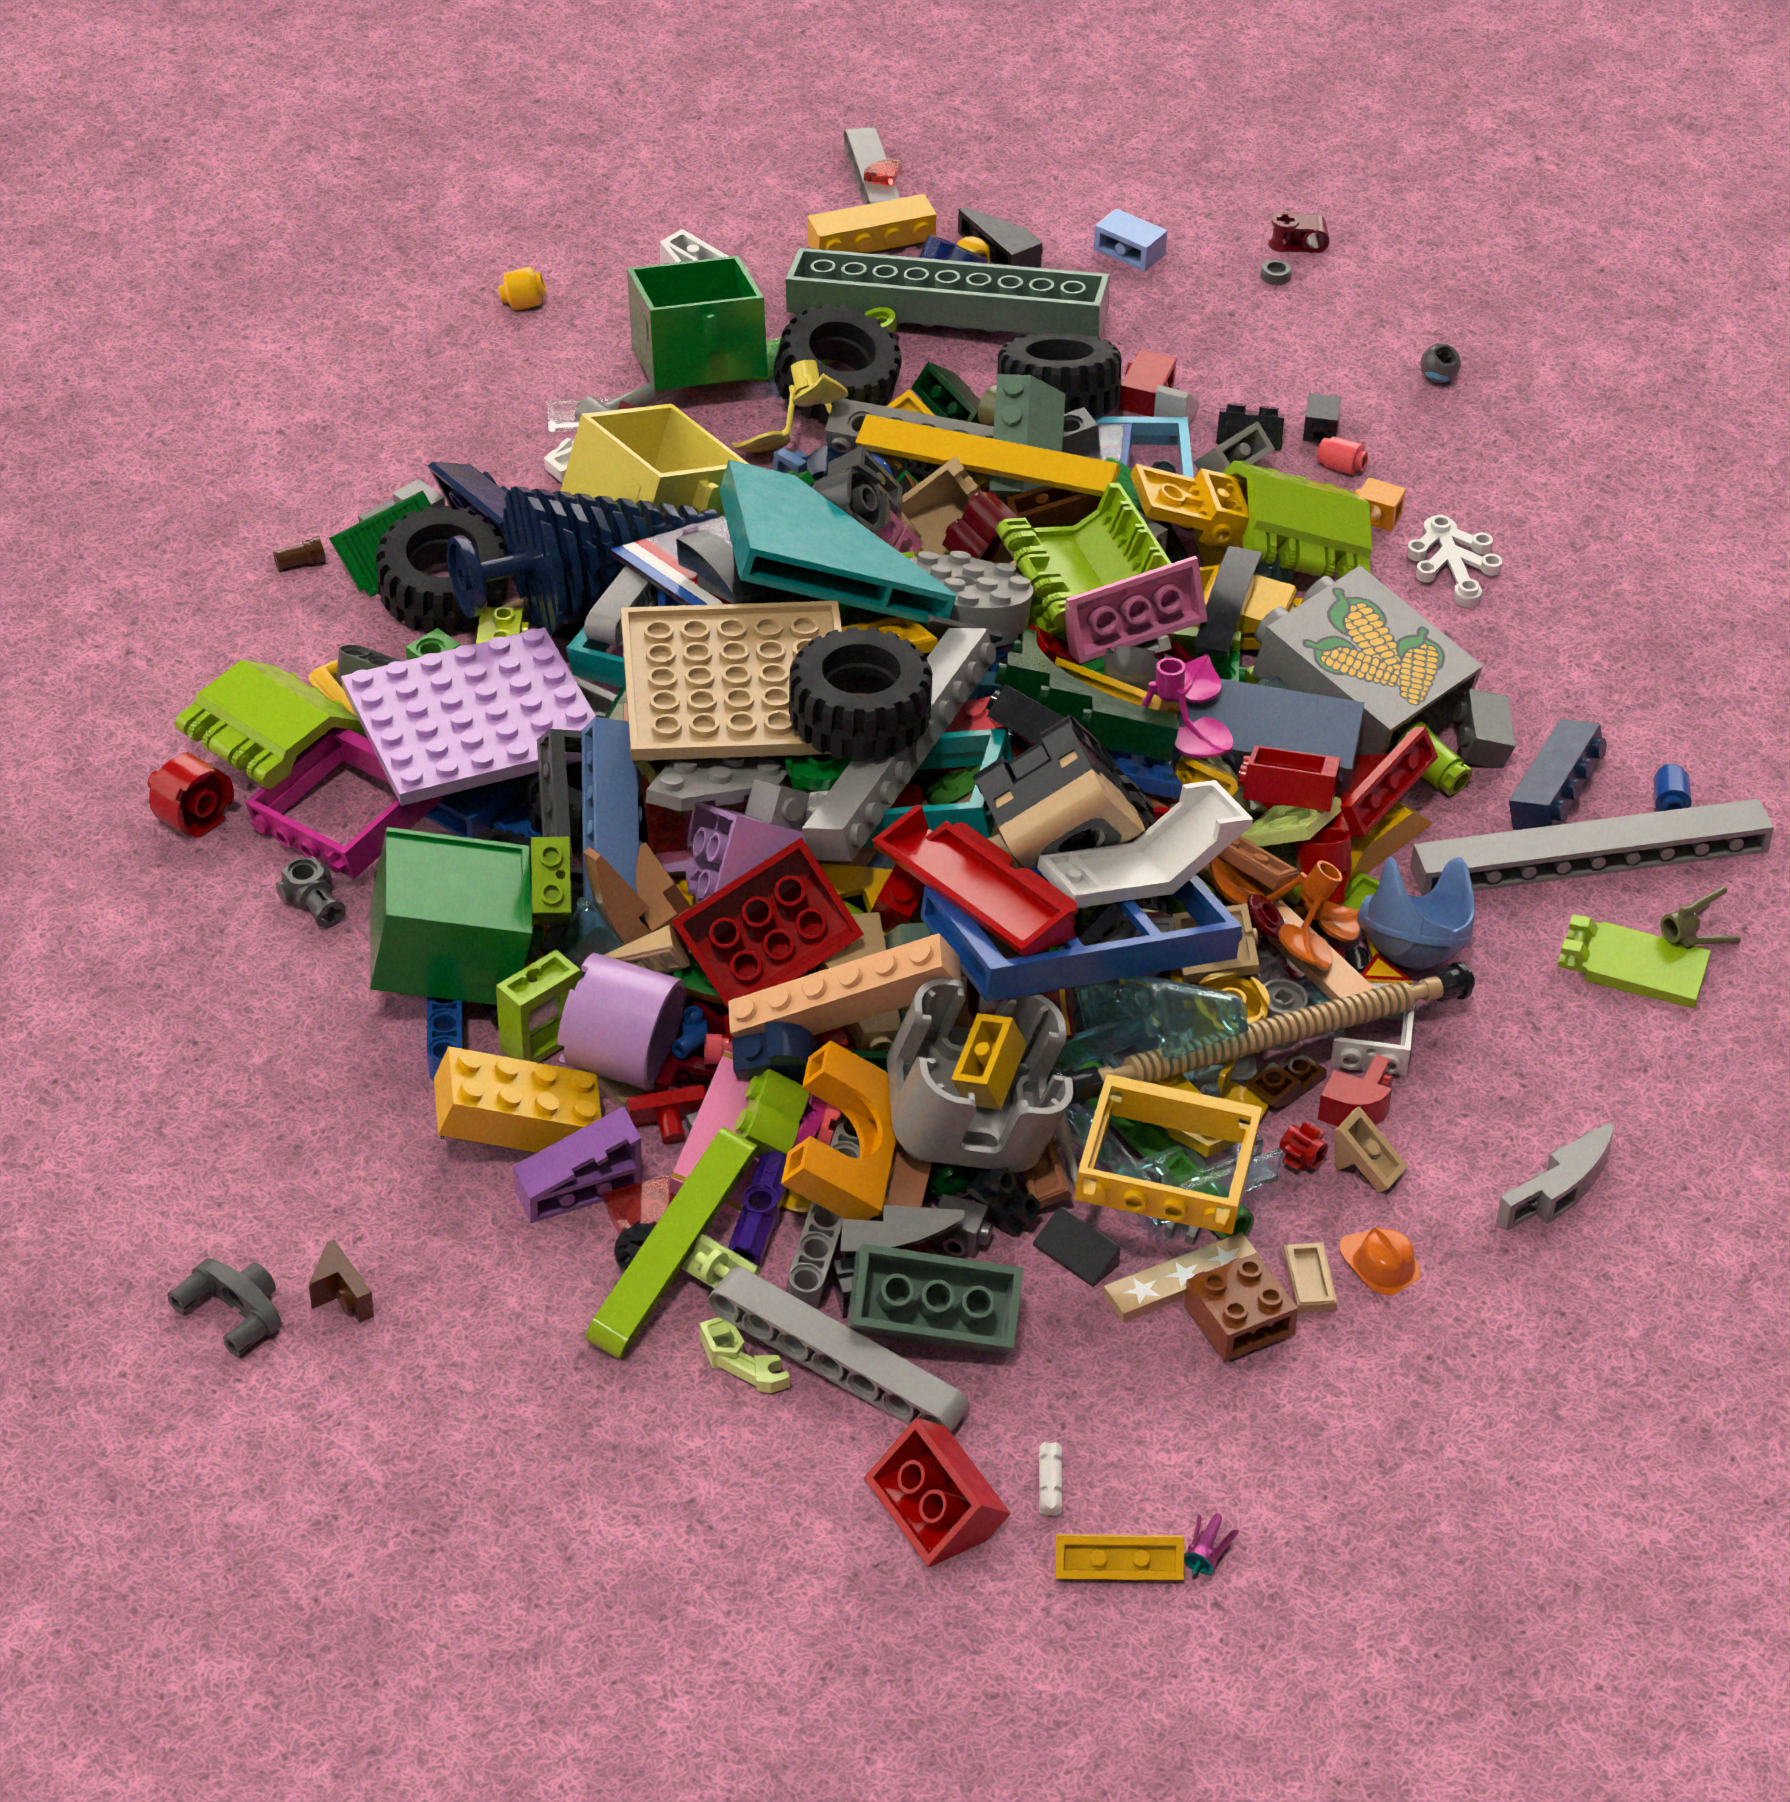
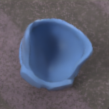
(1422, 928)

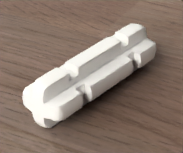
(1050, 1479)

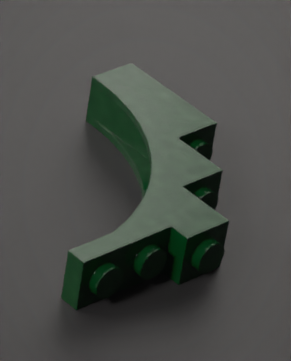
(1109, 719)

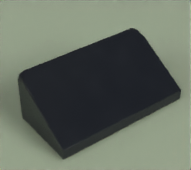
(1078, 1247)

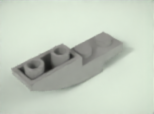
(1568, 1178)

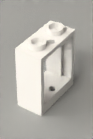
(1358, 1054)

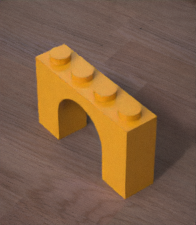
(827, 1177)

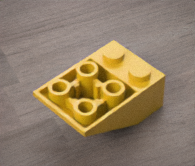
(1265, 597)

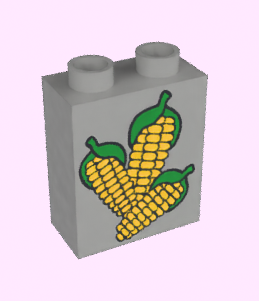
(1370, 648)

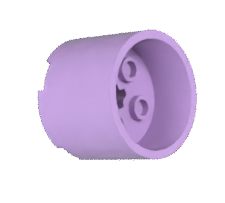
(621, 1020)

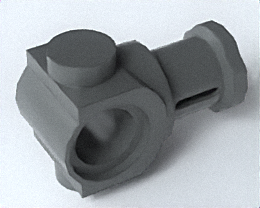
(308, 887)

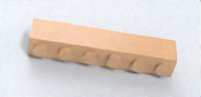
(847, 990)

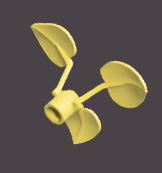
(810, 391)

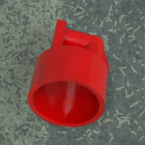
(1330, 846)

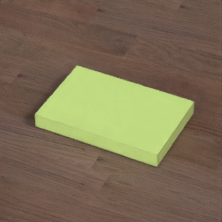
(1289, 824)

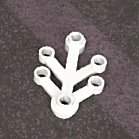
(1444, 531)

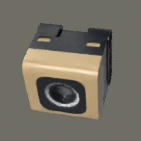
(1059, 796)

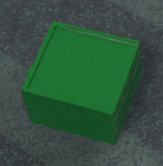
(697, 322)
(450, 916)

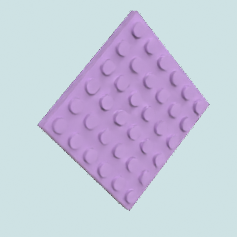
(466, 713)

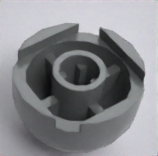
(1131, 665)

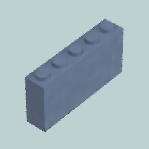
(1283, 721)

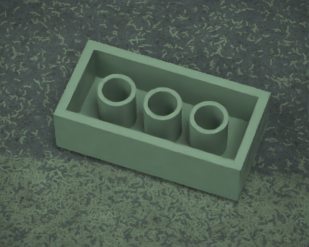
(934, 1299)

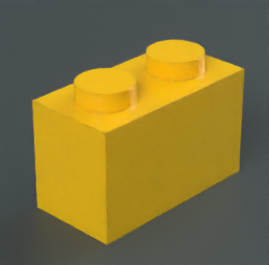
(989, 1060)

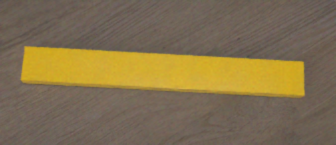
(987, 455)

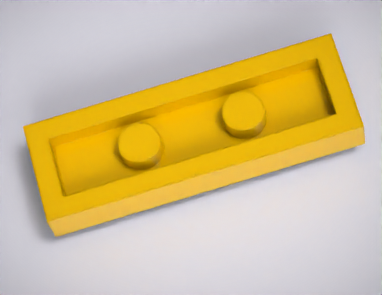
(1119, 1556)

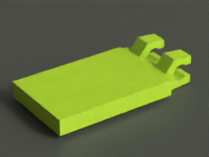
(1634, 961)

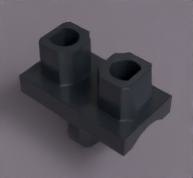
(1004, 1199)

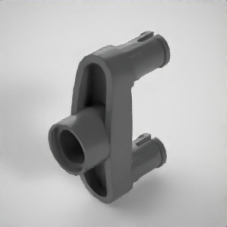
(242, 1289)

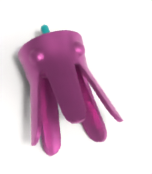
(1201, 1554)

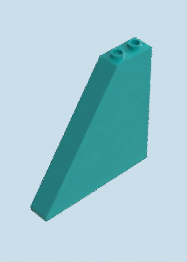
(808, 546)

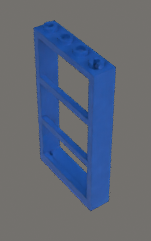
(1080, 965)

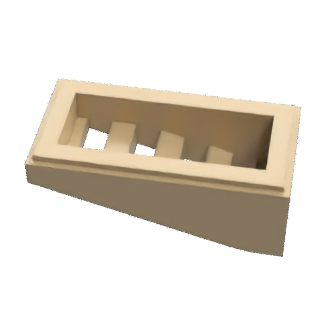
(657, 951)

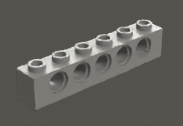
(848, 416)

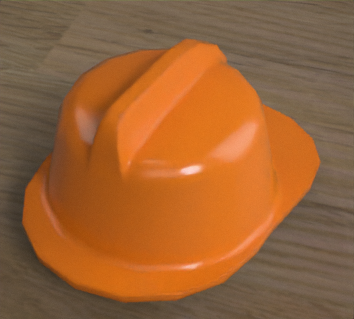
(1381, 1259)

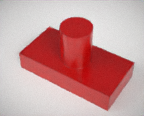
(666, 1109)

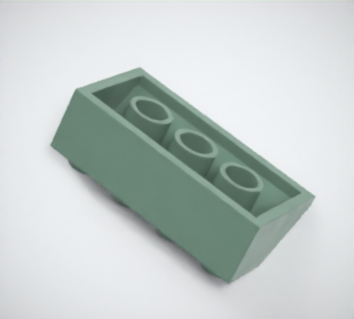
(1028, 415)

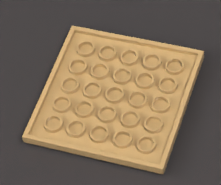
(716, 677)

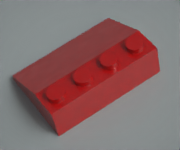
(768, 924)

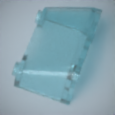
(1176, 1012)

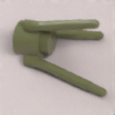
(1685, 923)

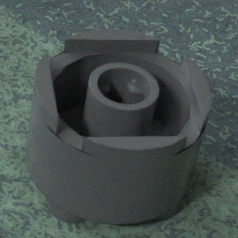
(858, 495)

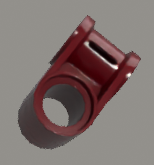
(1298, 233)

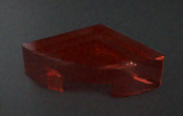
(883, 171)

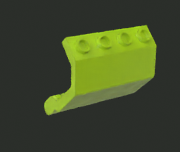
(1306, 521)
(1086, 556)
(261, 719)

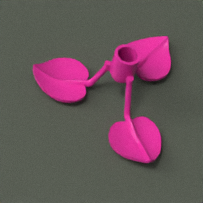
(1196, 683)

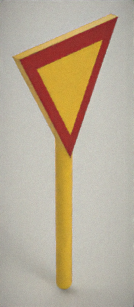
(1381, 970)

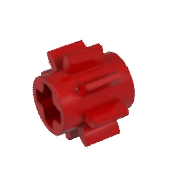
(1303, 1146)

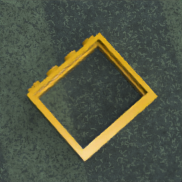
(1178, 1111)

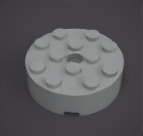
(985, 592)

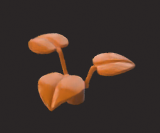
(1316, 888)

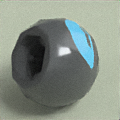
(1440, 363)

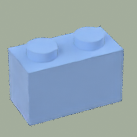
(1130, 239)

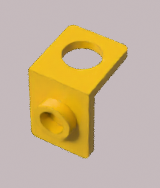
(1232, 1091)

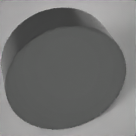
(1276, 272)

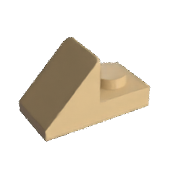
(1365, 1146)

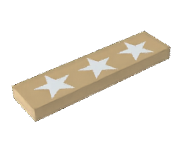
(1167, 1281)

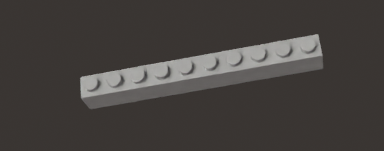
(871, 787)
(1599, 846)

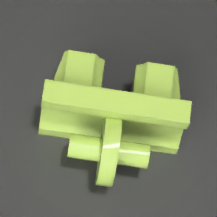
(712, 1261)

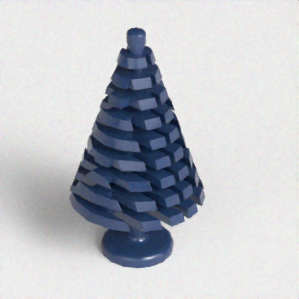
(560, 550)

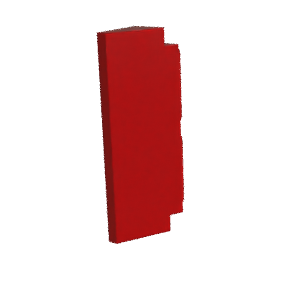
(981, 881)

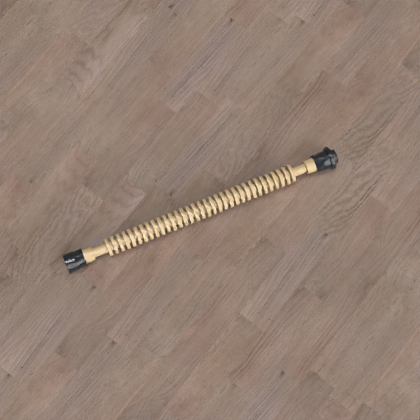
(1283, 1029)

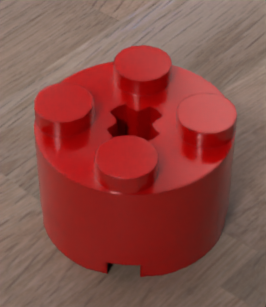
(190, 794)

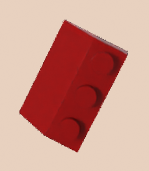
(936, 1493)

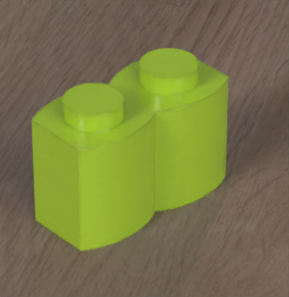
(772, 1112)

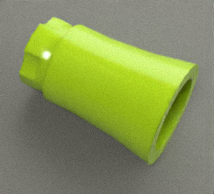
(1447, 768)

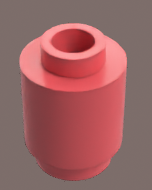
(1342, 455)

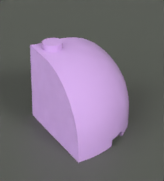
(729, 845)

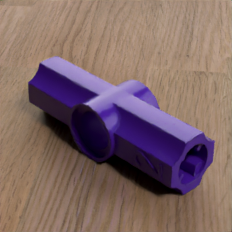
(766, 1192)

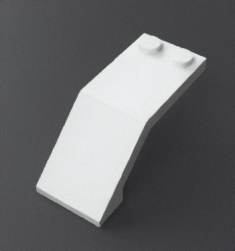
(1159, 859)

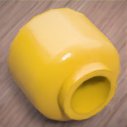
(522, 289)

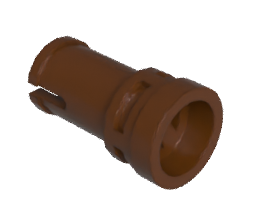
(308, 552)

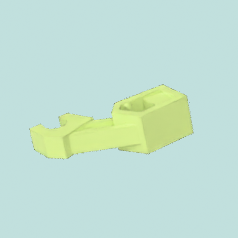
(717, 1339)

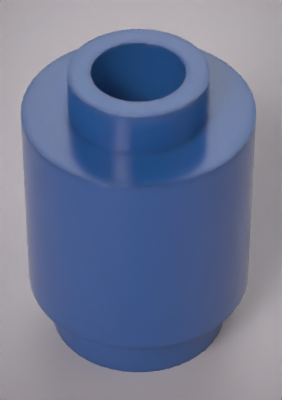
(1672, 788)

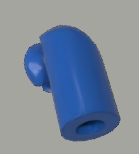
(693, 1031)

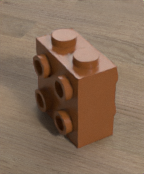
(1240, 1306)

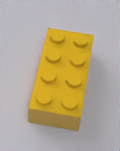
(511, 1100)

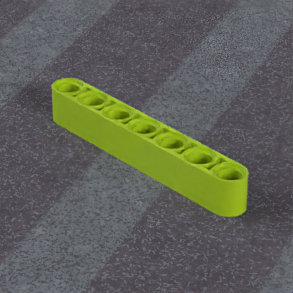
(671, 1242)

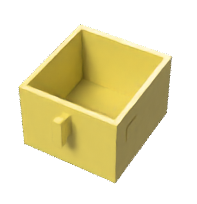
(647, 457)

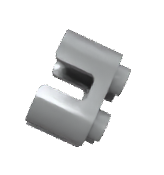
(950, 1129)

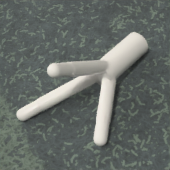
(1065, 1140)

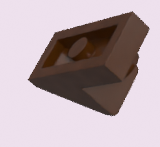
(339, 1280)

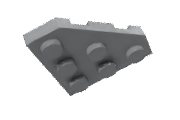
(708, 779)

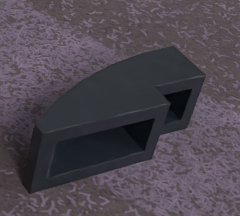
(716, 567)

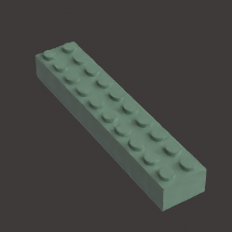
(951, 292)

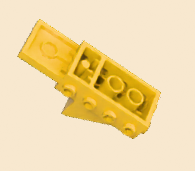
(1209, 503)

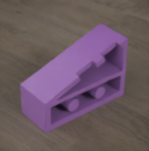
(580, 1168)

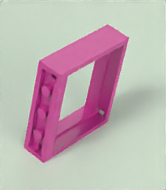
(311, 766)

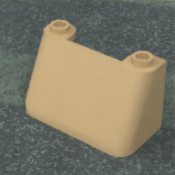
(939, 502)

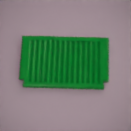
(359, 543)

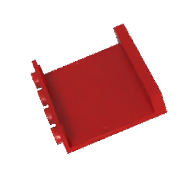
(1380, 782)

